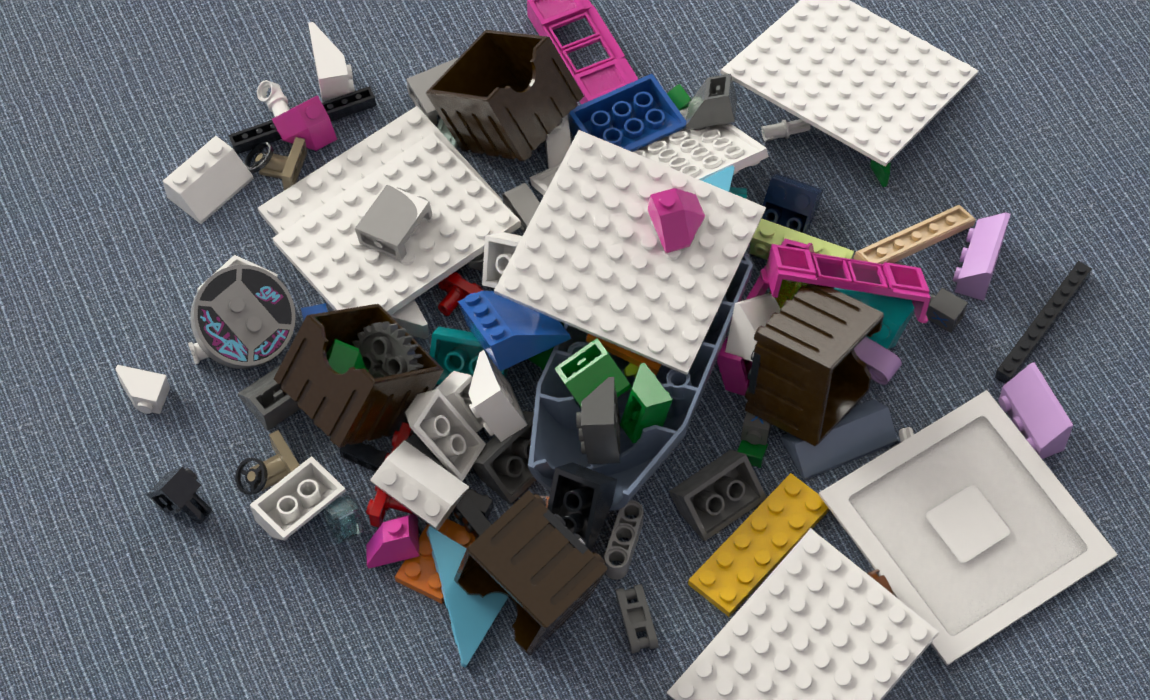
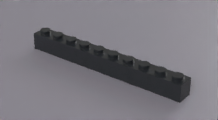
(335, 108)
(1043, 322)
(372, 459)
(465, 510)

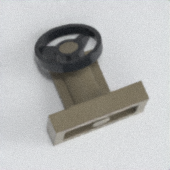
(277, 165)
(269, 471)

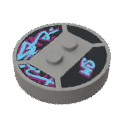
(242, 316)

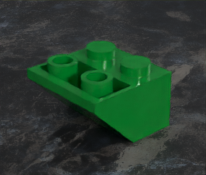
(589, 369)
(646, 404)

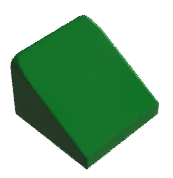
(679, 97)
(881, 172)
(754, 453)

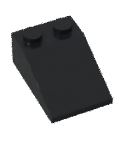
(581, 499)

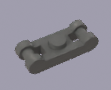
(636, 618)

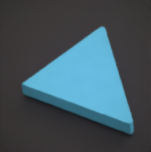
(468, 614)

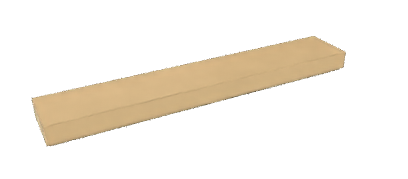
(917, 237)

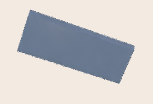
(858, 434)

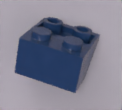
(791, 203)

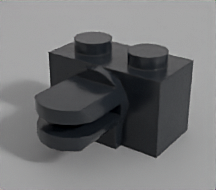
(177, 492)

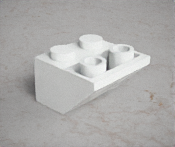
(456, 391)

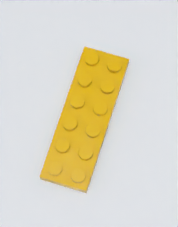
(759, 545)

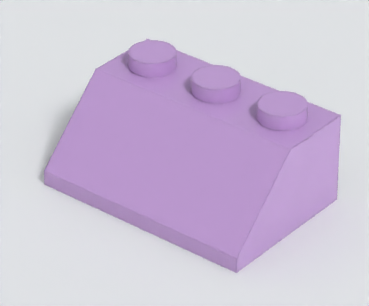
(981, 256)
(1036, 411)

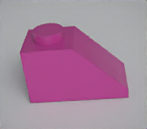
(308, 122)
(675, 217)
(394, 541)

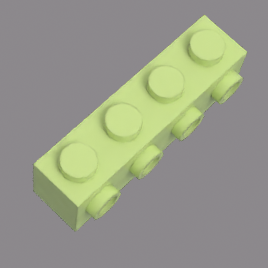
(772, 233)

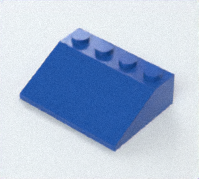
(629, 115)
(509, 329)

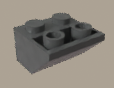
(713, 103)
(268, 400)

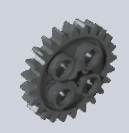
(387, 350)

